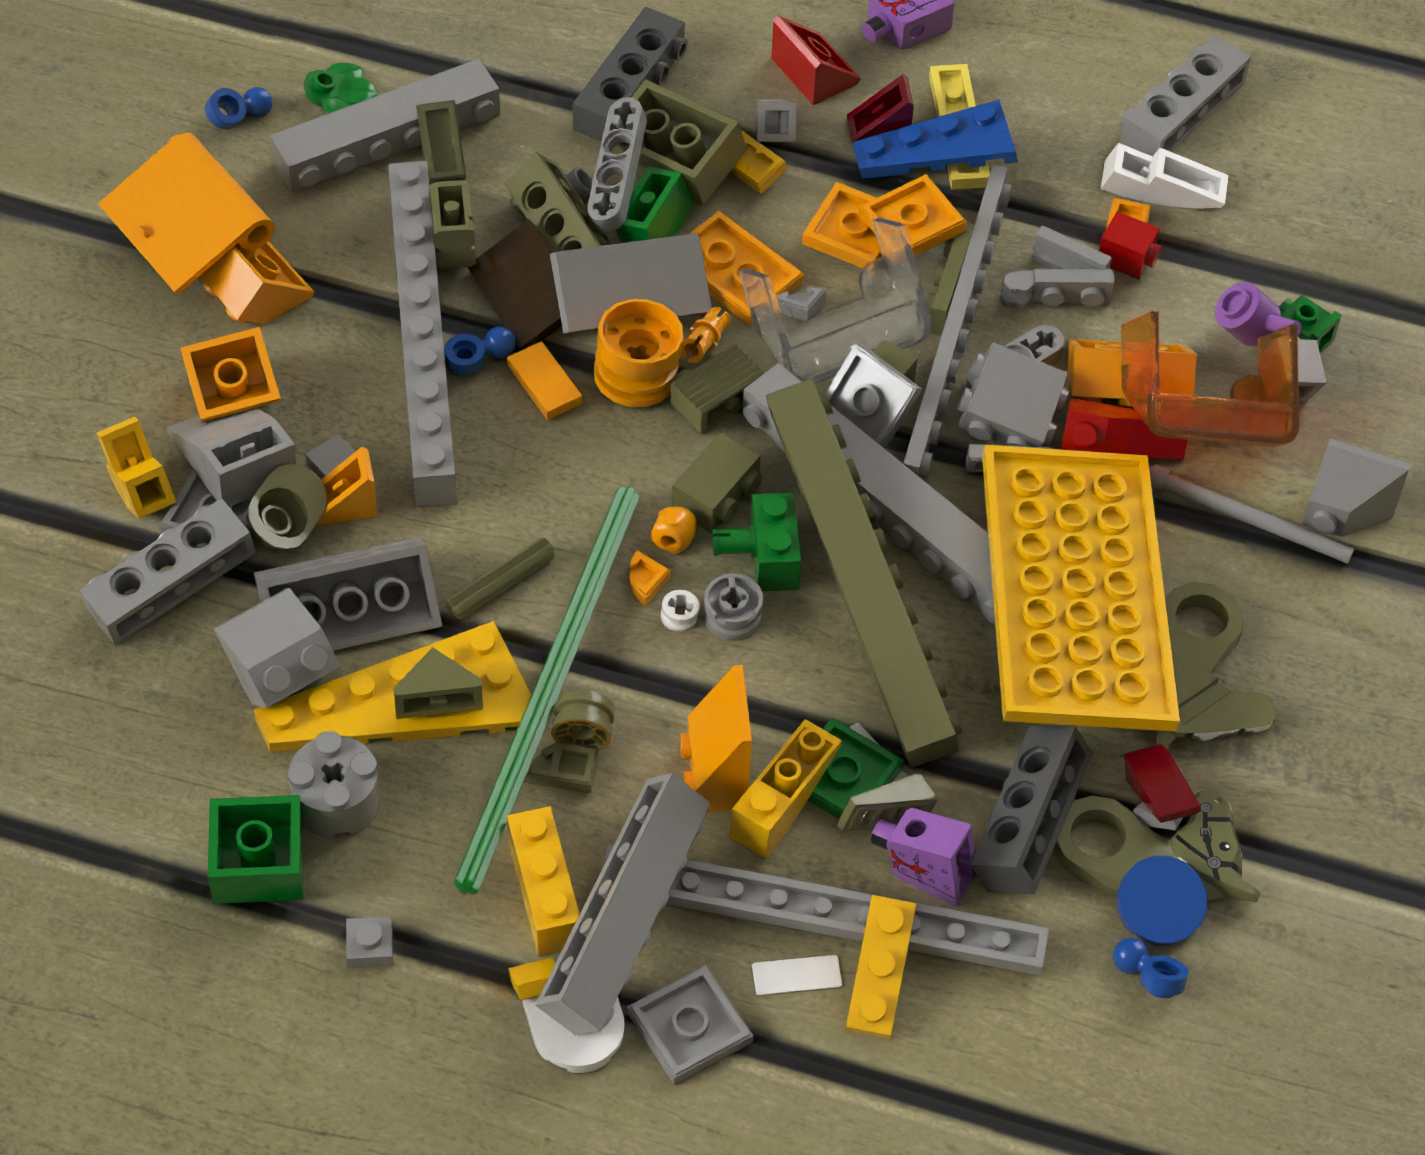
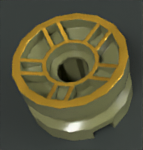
(583, 719)

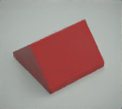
(810, 61)

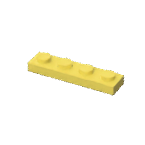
(953, 93)

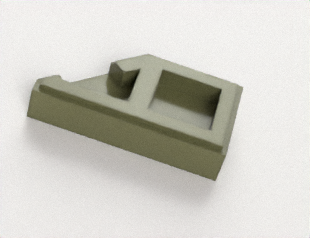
(564, 767)

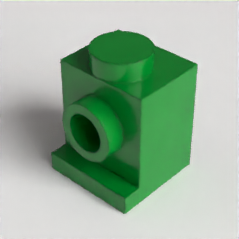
(1314, 320)

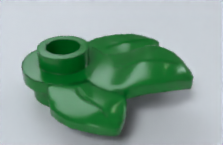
(338, 87)

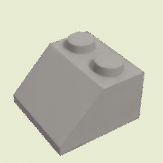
(276, 648)

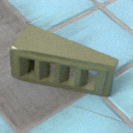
(887, 803)

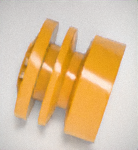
(637, 352)

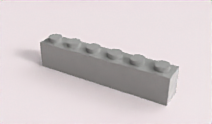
(379, 125)
(623, 905)

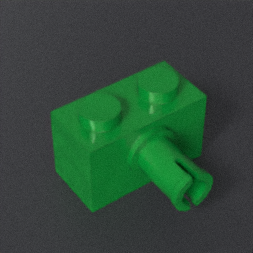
(656, 206)
(769, 539)

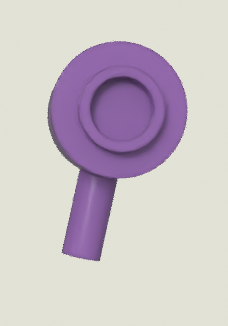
(1249, 314)

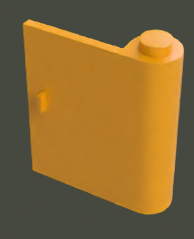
(185, 211)

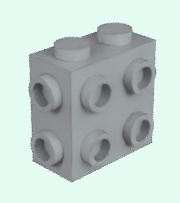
(1012, 398)

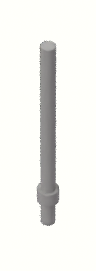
(1163, 480)

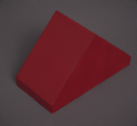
(883, 112)

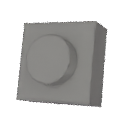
(369, 941)

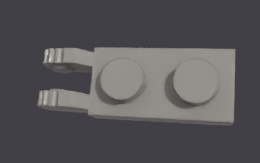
(1057, 287)

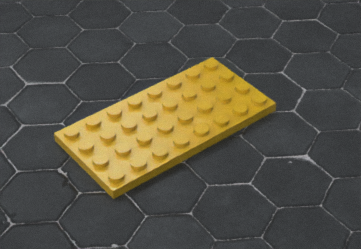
(1078, 589)

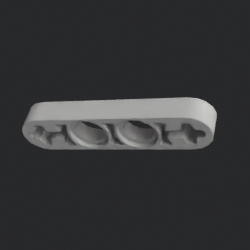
(622, 163)

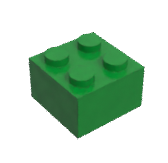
(256, 849)

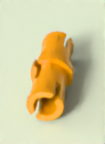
(705, 334)

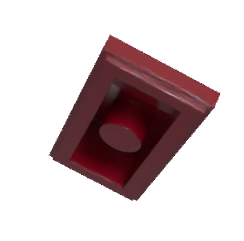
(1160, 783)

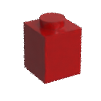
(1130, 245)

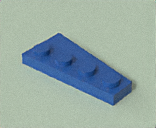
(950, 139)

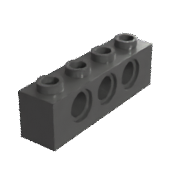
(641, 54)
(1031, 809)

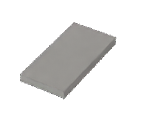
(652, 269)

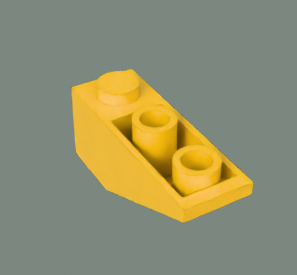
(782, 789)

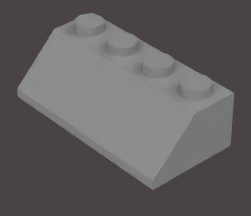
(362, 592)

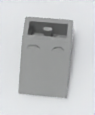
(234, 451)

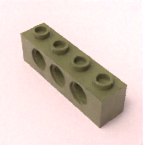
(551, 202)

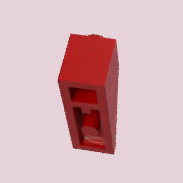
(1115, 430)

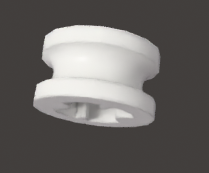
(679, 622)

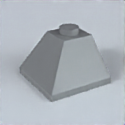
(1354, 489)

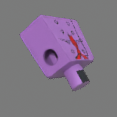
(907, 20)
(929, 852)

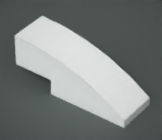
(1163, 179)

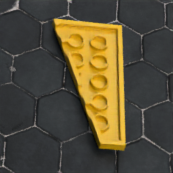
(364, 702)

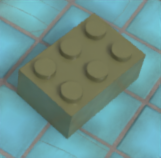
(686, 140)

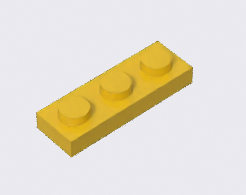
(881, 967)

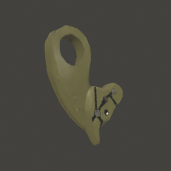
(1204, 843)

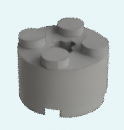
(335, 784)

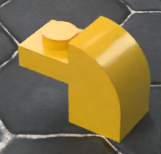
(133, 469)

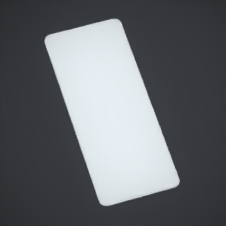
(796, 974)

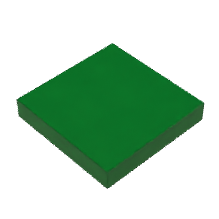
(853, 770)

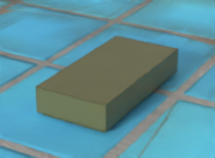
(441, 140)

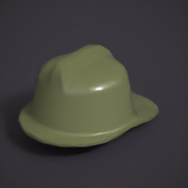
(286, 507)

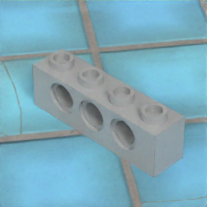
(1185, 97)
(161, 591)

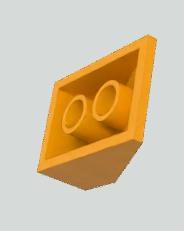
(719, 743)

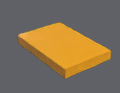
(731, 248)

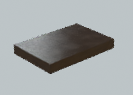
(521, 284)

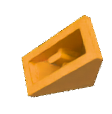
(350, 490)

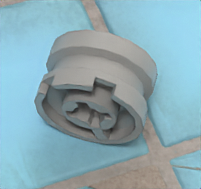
(730, 622)

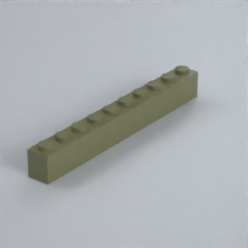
(862, 573)

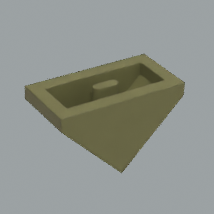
(437, 687)

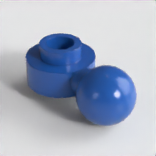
(255, 102)
(498, 343)
(1159, 974)

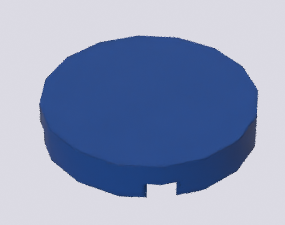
(1161, 900)

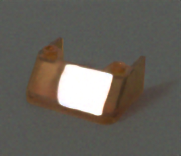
(1260, 407)

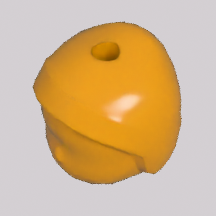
(674, 529)

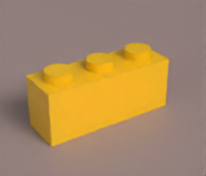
(542, 878)

